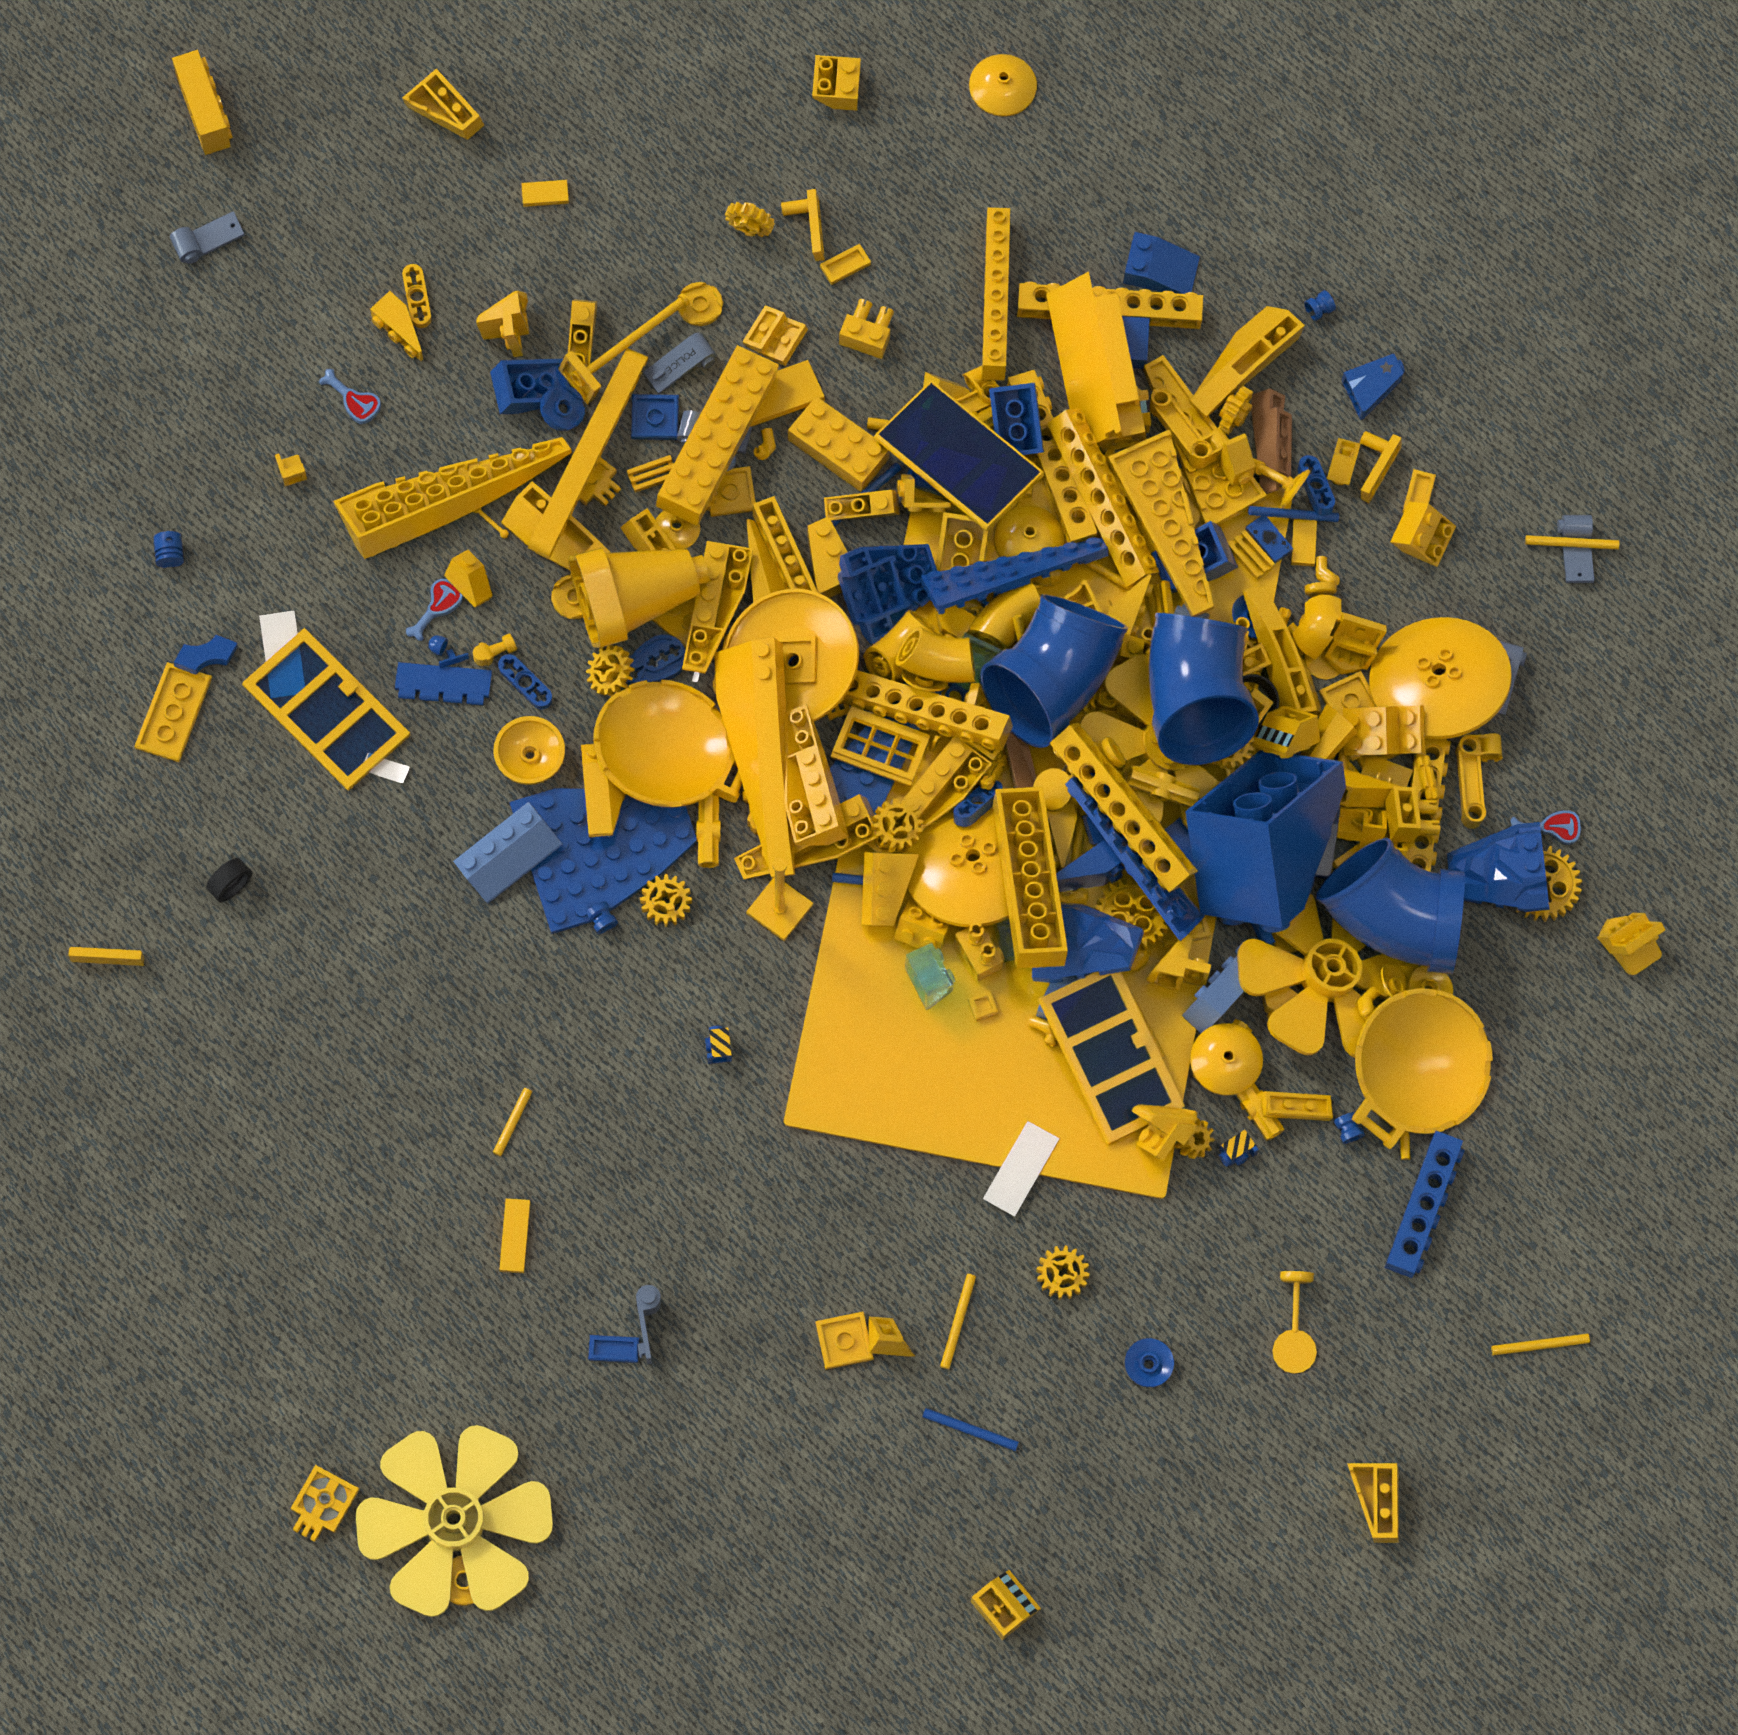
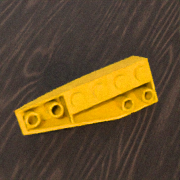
(1247, 355)
(525, 515)
(717, 602)
(1288, 667)
(809, 785)
(942, 786)
(858, 822)

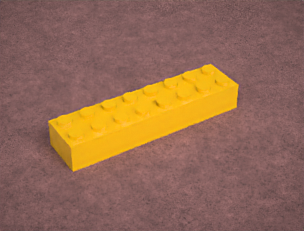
(717, 435)
(1030, 877)

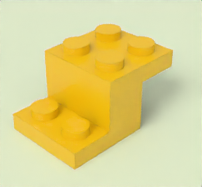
(1386, 730)

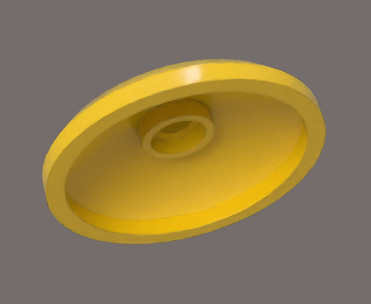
(998, 95)
(1011, 535)
(525, 736)
(1224, 1075)

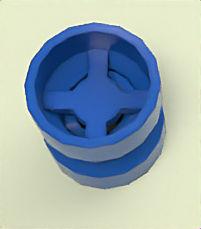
(1320, 305)
(601, 917)
(1349, 1129)

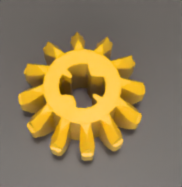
(1198, 1141)

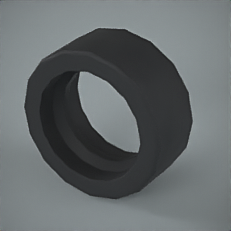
(229, 879)

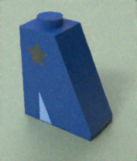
(1372, 383)

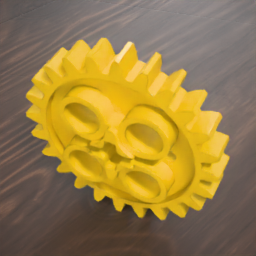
(1564, 879)
(1135, 898)

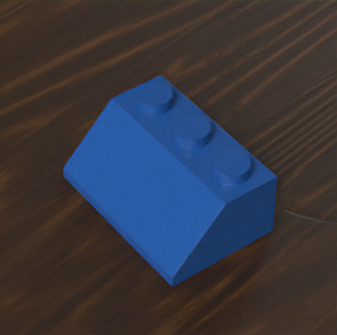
(1017, 417)

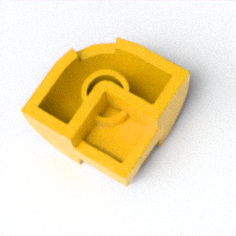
(1317, 624)
(1362, 824)

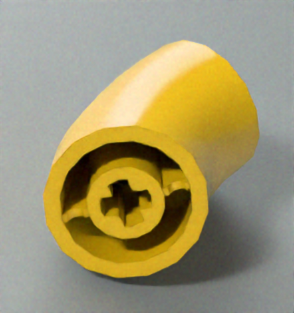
(995, 620)
(882, 655)
(937, 657)

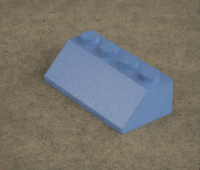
(508, 852)

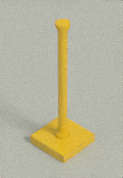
(581, 377)
(779, 905)

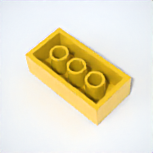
(202, 101)
(838, 444)

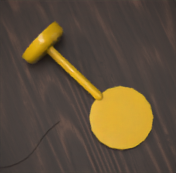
(1320, 667)
(1054, 779)
(1295, 1349)

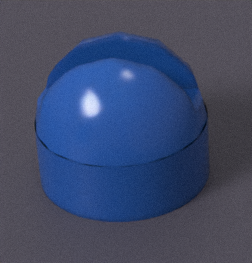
(438, 644)

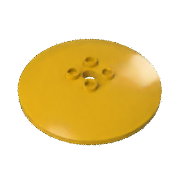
(816, 633)
(1461, 698)
(951, 885)

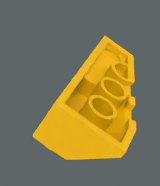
(601, 796)

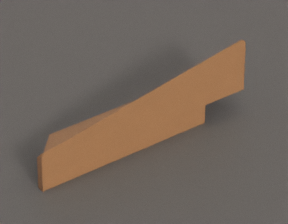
(1272, 435)
(1019, 762)

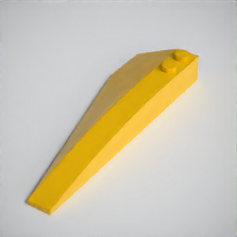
(400, 512)
(753, 712)

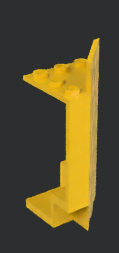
(1096, 362)

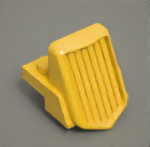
(506, 321)
(1354, 643)
(1632, 941)
(1177, 968)
(1164, 1128)

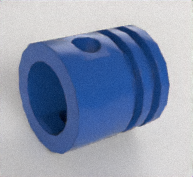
(168, 552)

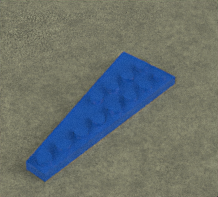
(1006, 573)
(854, 781)
(1173, 906)

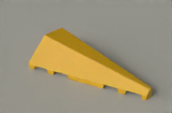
(763, 570)
(1333, 732)

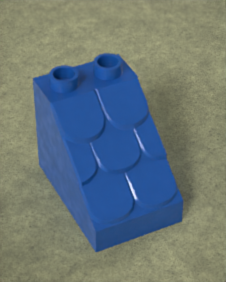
(1264, 838)

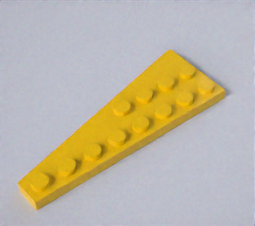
(1210, 486)
(1157, 494)

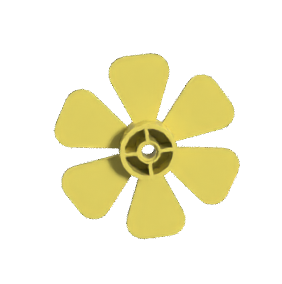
(491, 1572)

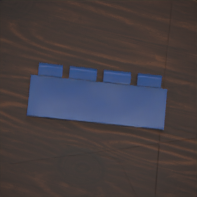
(449, 681)

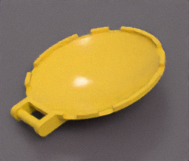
(665, 745)
(1421, 1064)

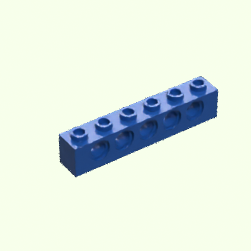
(1440, 1146)

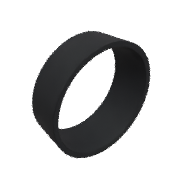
(1267, 686)

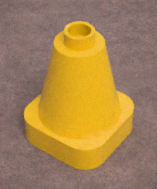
(632, 588)

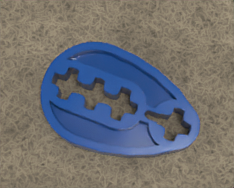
(653, 648)

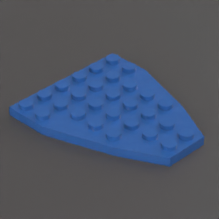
(602, 867)

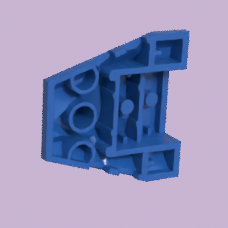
(884, 585)
(1505, 868)
(1093, 944)

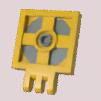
(322, 1502)

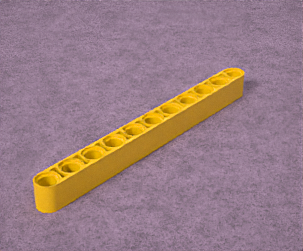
(587, 453)

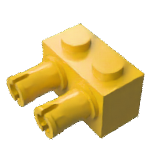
(865, 335)
(1404, 813)
(979, 950)

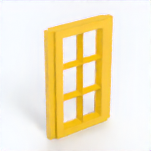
(889, 727)

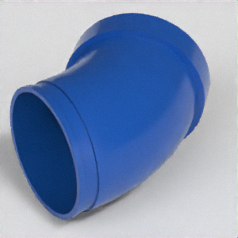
(1052, 668)
(1199, 689)
(1397, 906)

